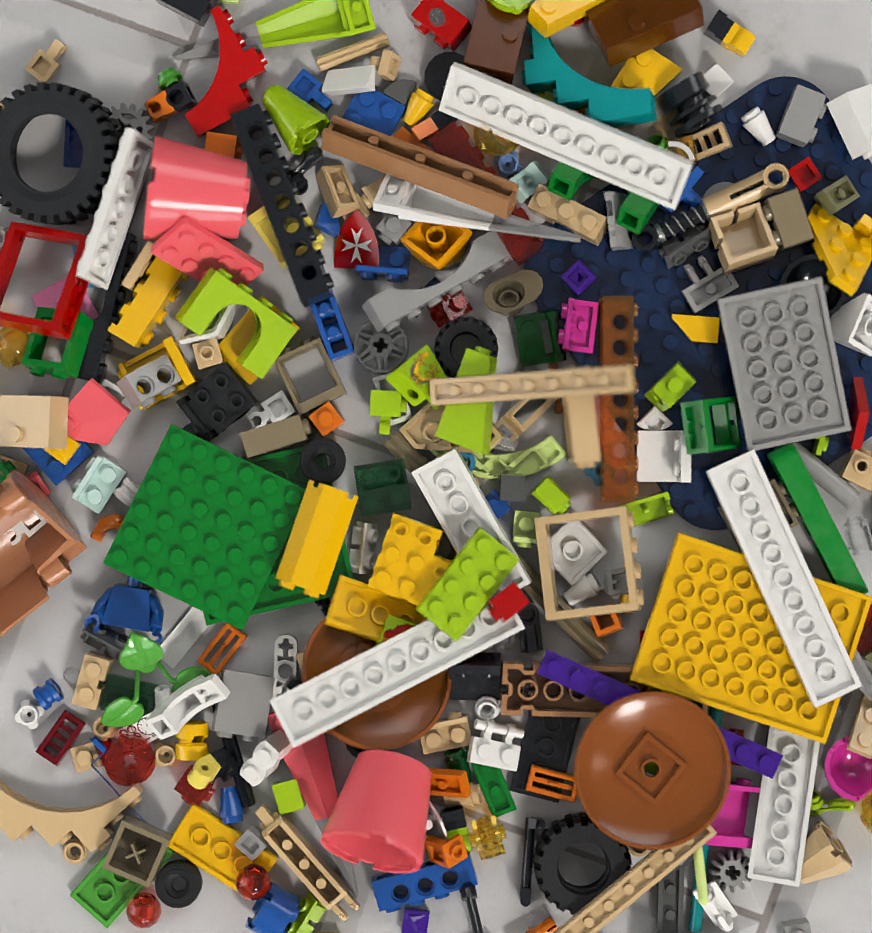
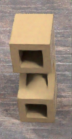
(570, 214)

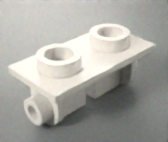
(365, 535)
(718, 907)

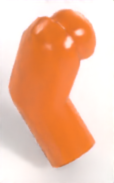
(106, 523)

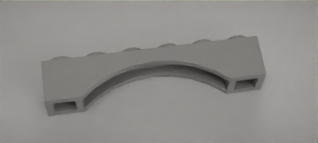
(395, 304)

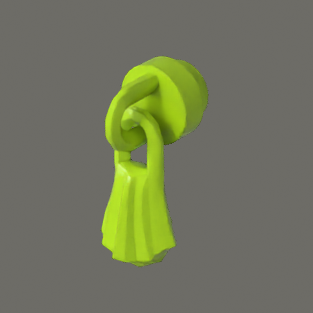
(834, 804)

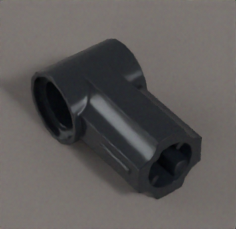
(531, 636)

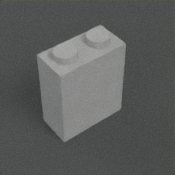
(246, 707)

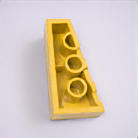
(555, 15)
(647, 71)
(149, 304)

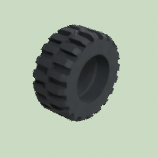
(547, 854)

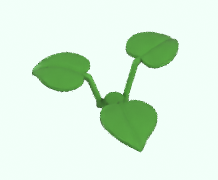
(142, 656)

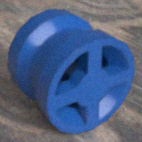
(48, 694)

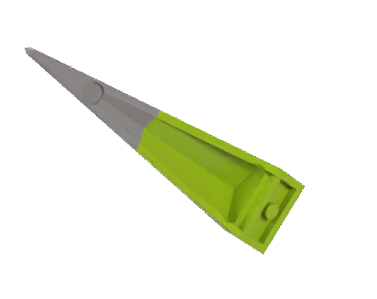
(299, 24)

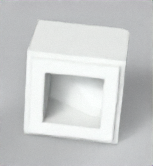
(718, 81)

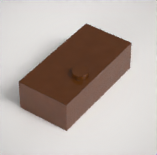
(636, 26)
(495, 41)

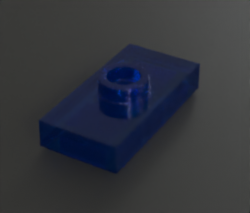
(72, 147)

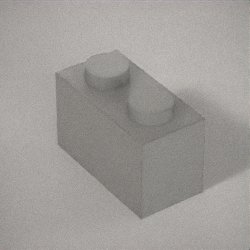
(801, 115)

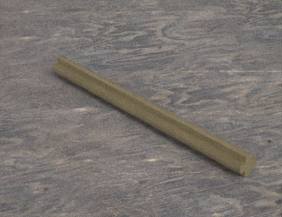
(575, 627)

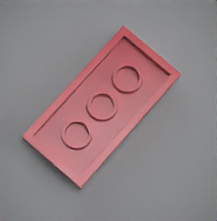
(197, 249)

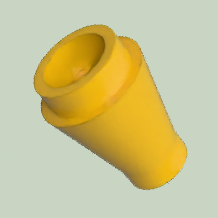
(418, 106)

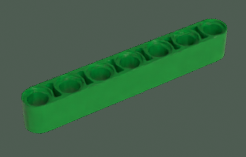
(816, 518)

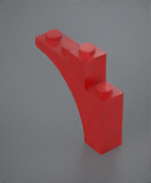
(233, 70)

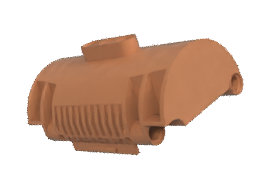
(36, 560)

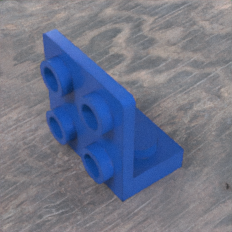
(392, 265)

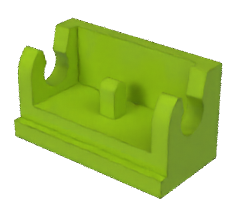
(650, 508)

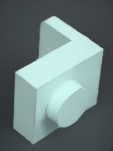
(529, 180)

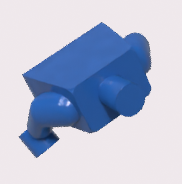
(129, 608)

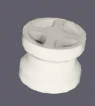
(127, 491)

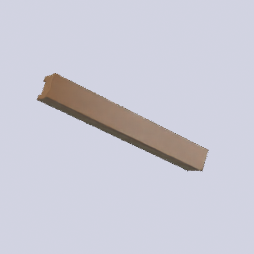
(420, 167)

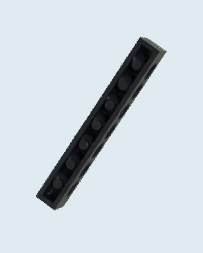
(246, 124)

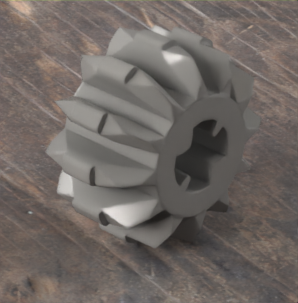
(722, 877)

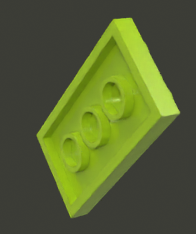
(467, 584)

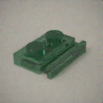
(122, 686)

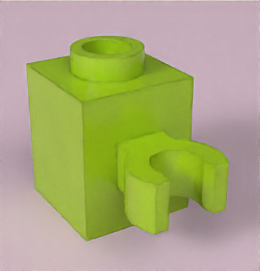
(386, 405)

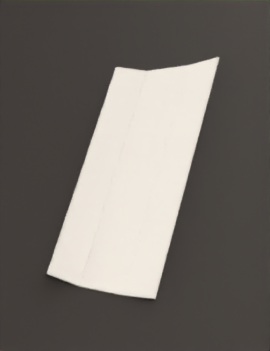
(183, 637)

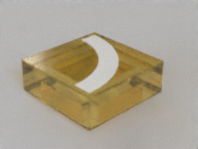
(683, 147)

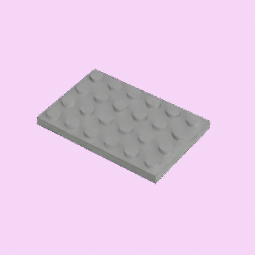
(784, 364)

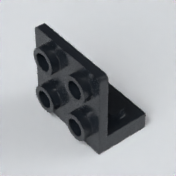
(476, 677)

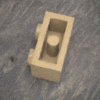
(858, 469)

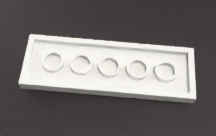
(116, 209)
(462, 506)
(784, 810)

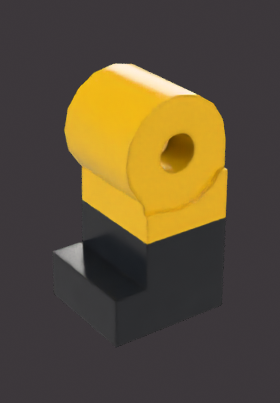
(729, 34)

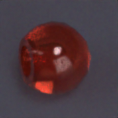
(253, 882)
(143, 910)

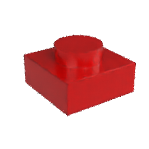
(804, 174)

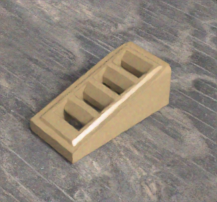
(726, 141)

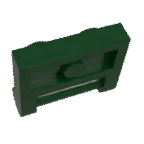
(531, 339)

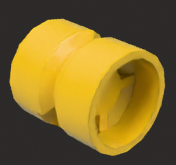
(192, 741)

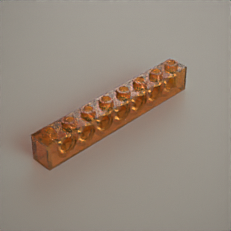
(609, 489)

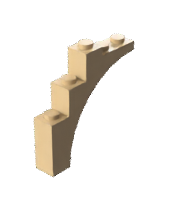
(55, 823)

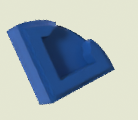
(325, 222)

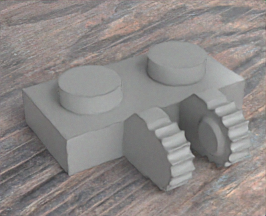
(709, 288)

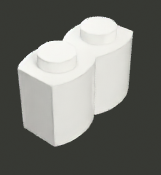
(266, 758)

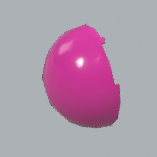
(848, 772)

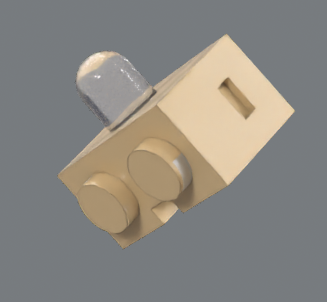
(89, 679)

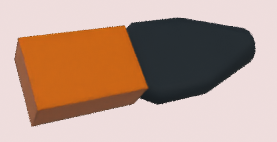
(432, 125)

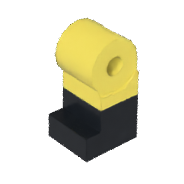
(212, 766)

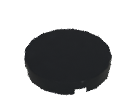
(438, 71)

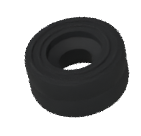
(318, 447)
(171, 896)

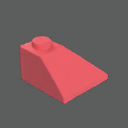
(95, 414)

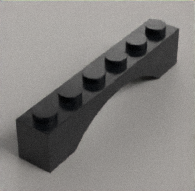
(100, 339)

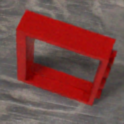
(73, 290)

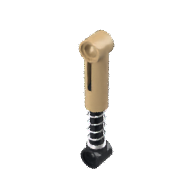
(714, 205)

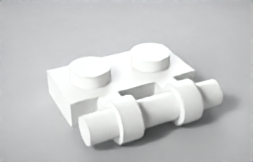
(495, 753)

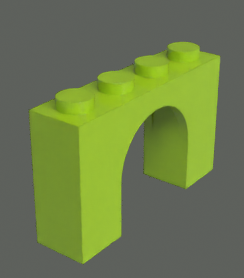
(217, 292)

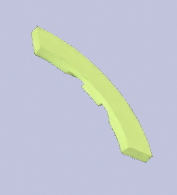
(518, 463)

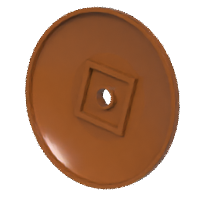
(389, 723)
(674, 801)

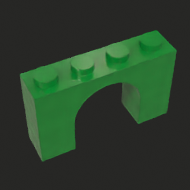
(633, 213)

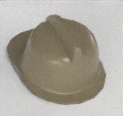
(513, 292)

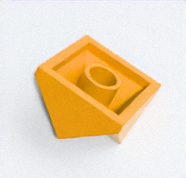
(436, 244)

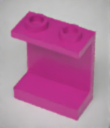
(732, 816)

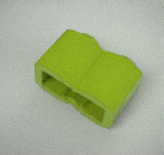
(552, 495)

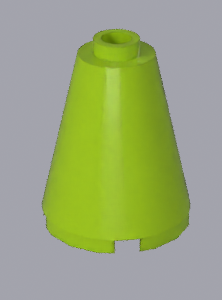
(294, 118)

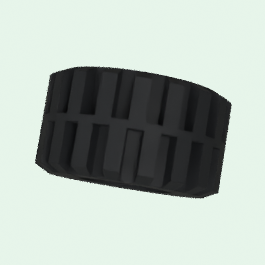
(458, 327)

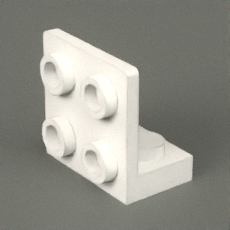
(663, 457)

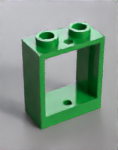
(72, 354)
(698, 425)

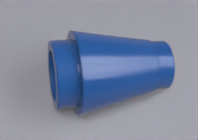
(230, 806)

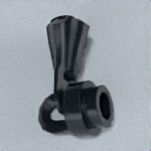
(311, 157)

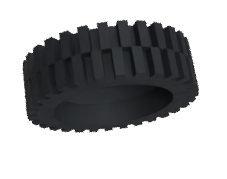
(98, 145)

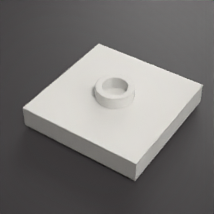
(575, 551)

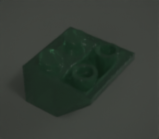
(382, 487)

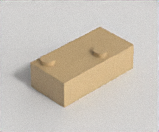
(33, 421)

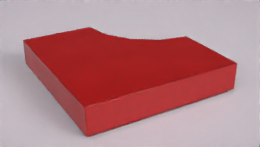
(858, 413)

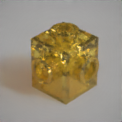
(488, 837)

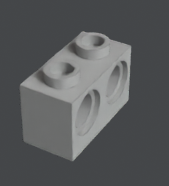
(147, 378)

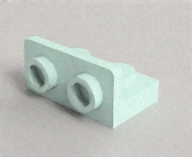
(98, 484)

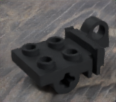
(216, 403)

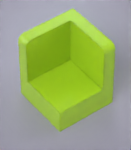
(288, 796)

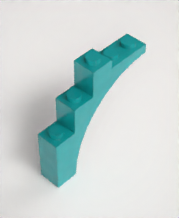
(572, 91)

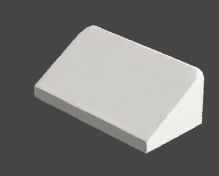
(349, 80)

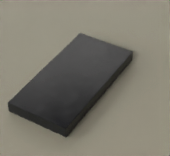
(547, 744)

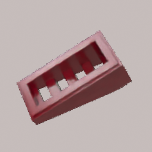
(56, 760)

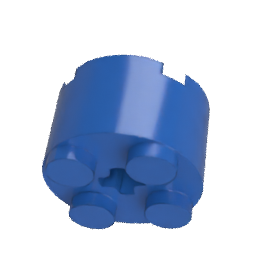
(274, 911)

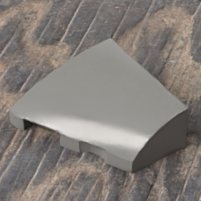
(619, 236)

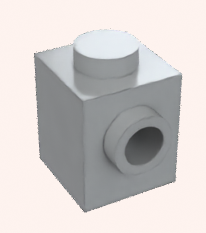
(392, 229)

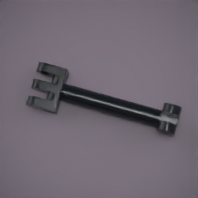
(531, 824)
(469, 894)

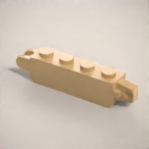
(305, 861)

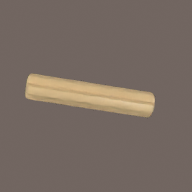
(352, 51)

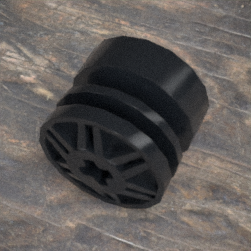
(689, 104)

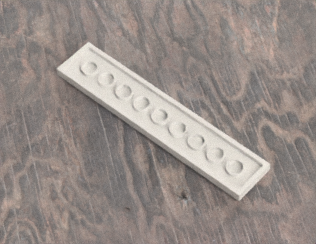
(565, 135)
(783, 578)
(383, 674)

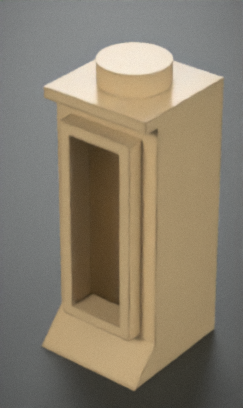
(514, 425)

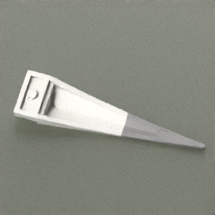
(424, 205)

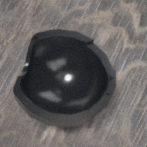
(811, 267)

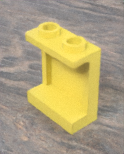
(262, 224)

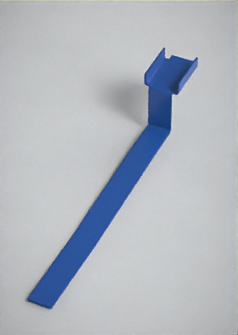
(101, 747)

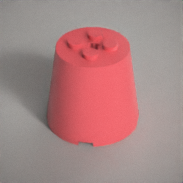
(198, 185)
(381, 813)

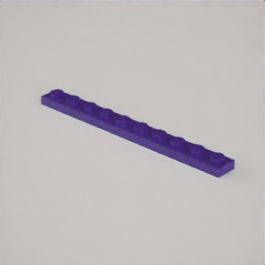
(609, 690)

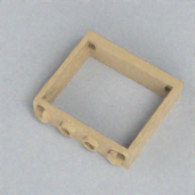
(581, 429)
(547, 571)

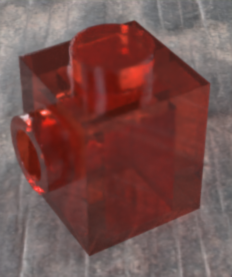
(192, 795)

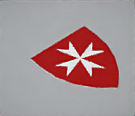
(356, 244)

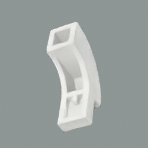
(185, 703)

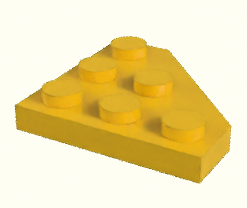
(841, 248)

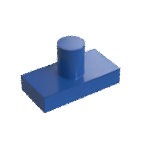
(688, 195)

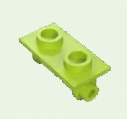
(311, 910)

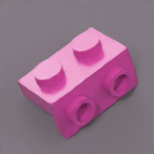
(579, 325)

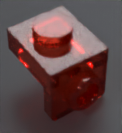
(450, 308)

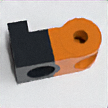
(170, 102)

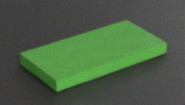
(107, 893)

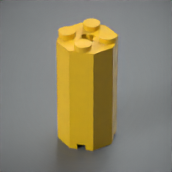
(316, 539)

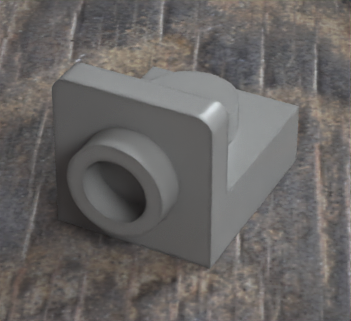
(616, 583)

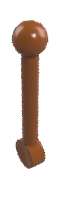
(558, 409)

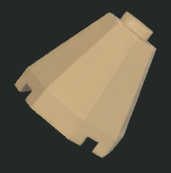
(823, 855)

